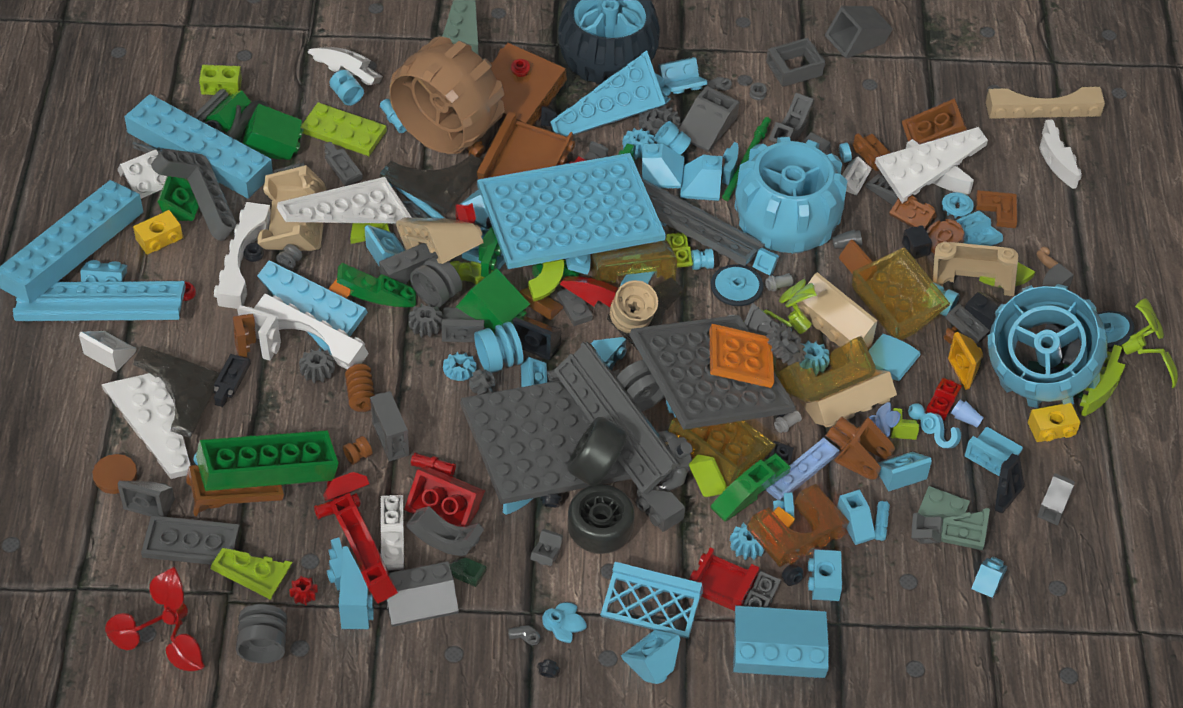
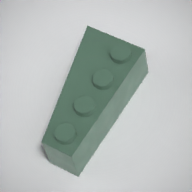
(462, 23)

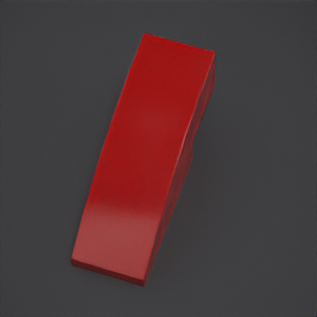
(590, 289)

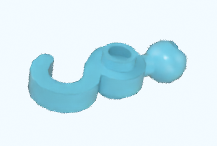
(933, 424)

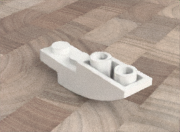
(343, 59)
(1058, 157)
(954, 180)
(392, 532)

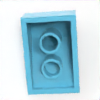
(354, 599)

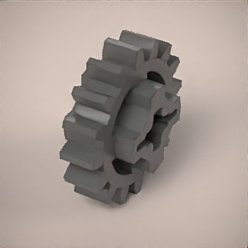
(657, 118)
(786, 344)

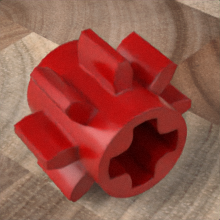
(303, 590)

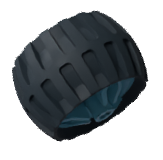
(606, 35)

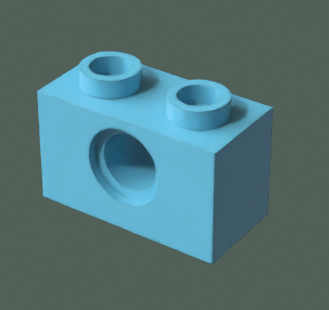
(828, 586)

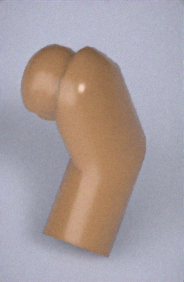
(1047, 261)

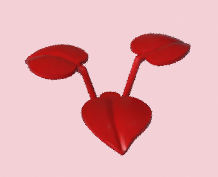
(167, 590)

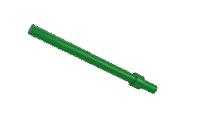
(759, 133)

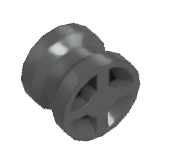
(289, 256)

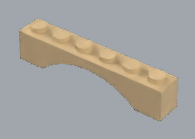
(1008, 104)

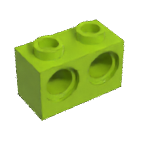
(220, 77)

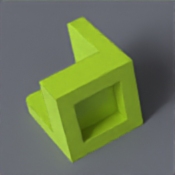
(905, 428)

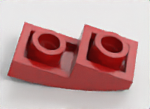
(944, 398)

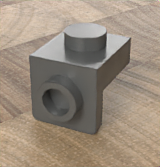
(547, 548)

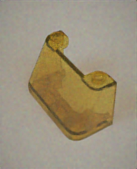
(635, 259)
(849, 366)

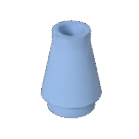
(965, 412)

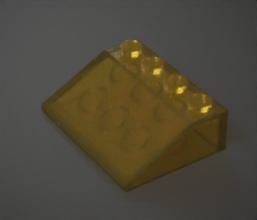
(899, 293)
(732, 444)

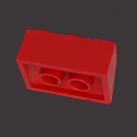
(447, 496)

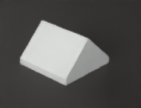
(106, 349)

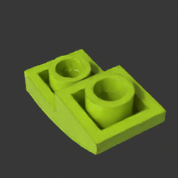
(680, 246)

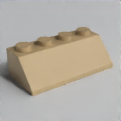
(837, 314)
(852, 399)

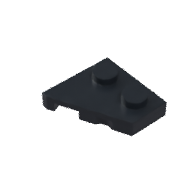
(1010, 483)

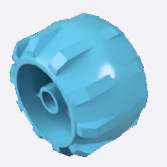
(790, 195)
(1040, 307)

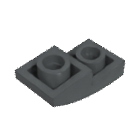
(762, 591)

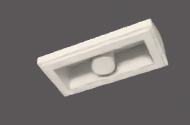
(856, 174)

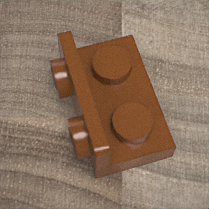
(869, 149)
(913, 212)
(244, 333)

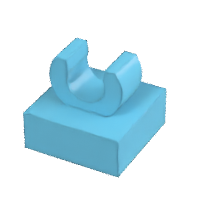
(765, 261)
(787, 505)

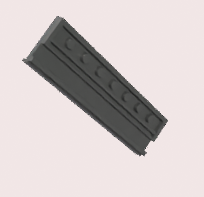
(703, 226)
(602, 395)

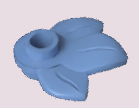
(886, 418)

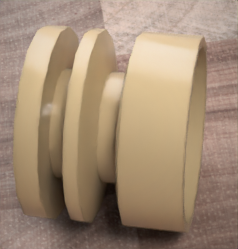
(635, 296)

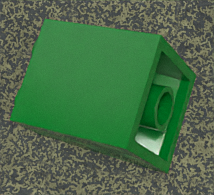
(273, 133)
(494, 301)

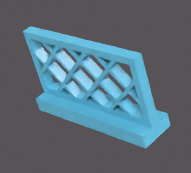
(661, 583)

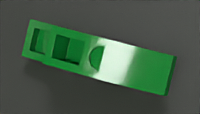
(488, 253)
(376, 290)
(748, 486)

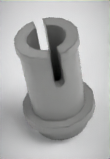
(774, 283)
(783, 423)

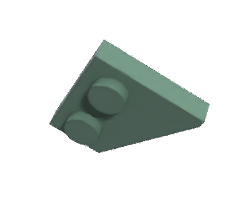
(966, 530)

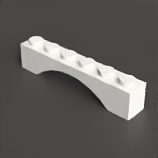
(232, 286)
(343, 348)

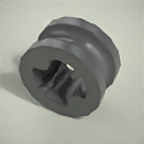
(758, 87)

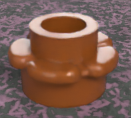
(476, 149)

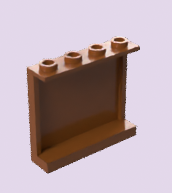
(527, 93)
(524, 148)

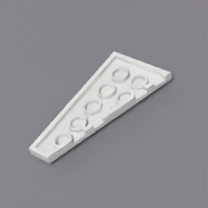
(925, 163)
(356, 203)
(150, 414)

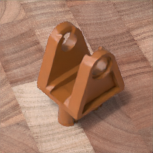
(856, 442)

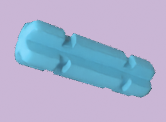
(881, 520)

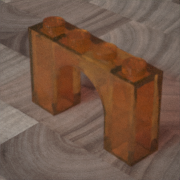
(788, 545)

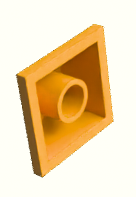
(965, 358)

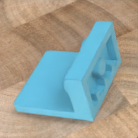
(681, 75)
(991, 450)

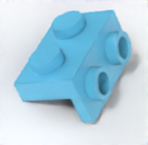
(103, 272)

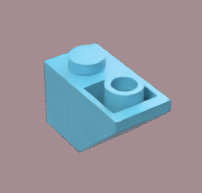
(610, 350)
(858, 513)
(989, 576)

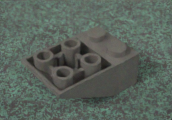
(709, 118)

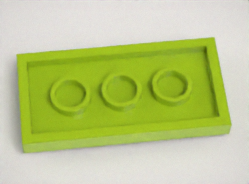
(343, 129)

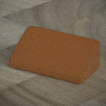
(854, 257)
(546, 306)

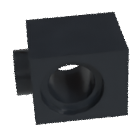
(917, 241)

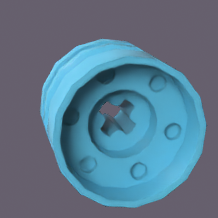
(498, 348)

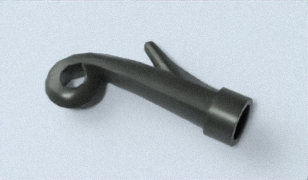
(242, 119)

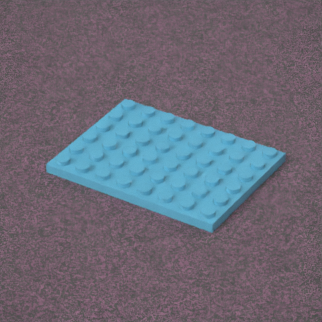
(570, 210)

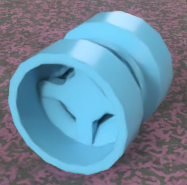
(702, 259)

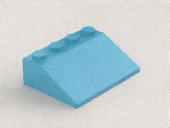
(780, 642)

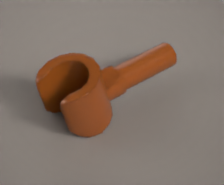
(949, 334)

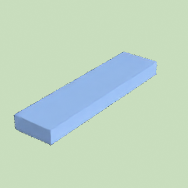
(804, 468)

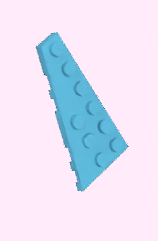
(617, 98)
(312, 299)

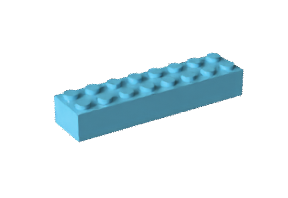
(170, 128)
(69, 241)

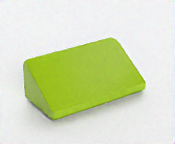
(707, 475)

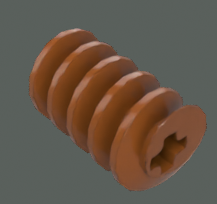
(359, 387)

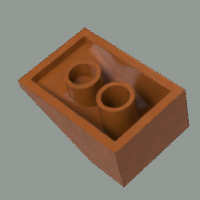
(935, 123)

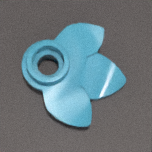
(565, 623)

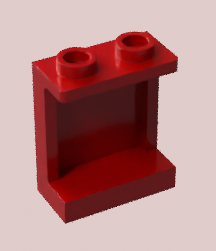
(723, 580)

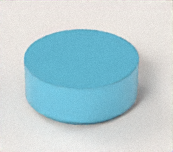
(845, 152)

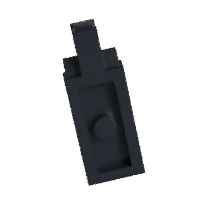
(230, 378)

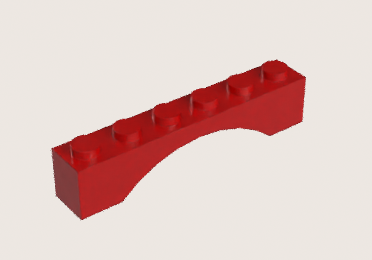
(366, 552)

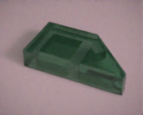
(468, 571)

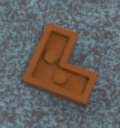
(1002, 203)

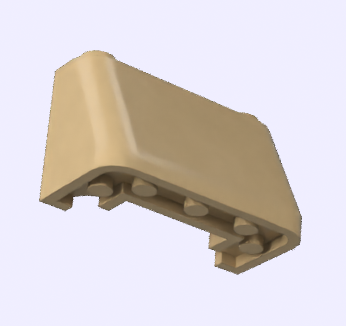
(287, 186)
(442, 235)
(976, 261)

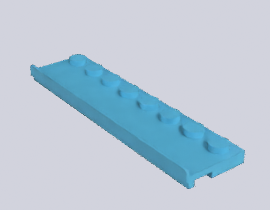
(105, 302)

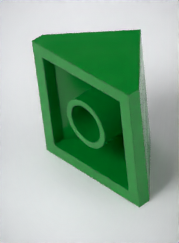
(226, 111)
(178, 198)

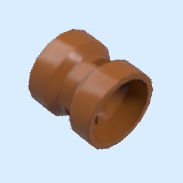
(357, 450)

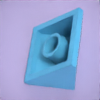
(381, 243)
(904, 470)

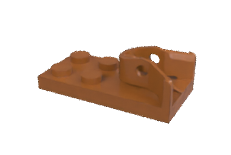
(219, 498)

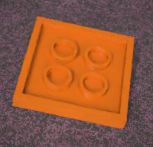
(741, 356)

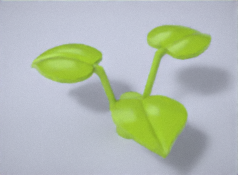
(795, 294)
(1138, 341)

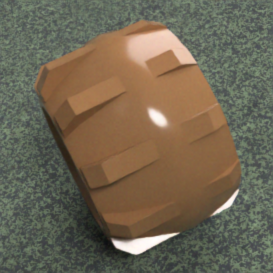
(446, 95)

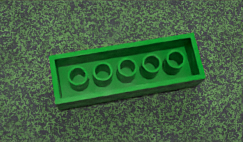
(266, 460)

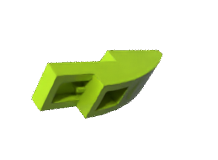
(1108, 382)

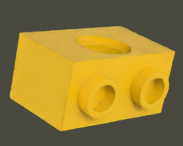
(158, 232)
(1053, 422)

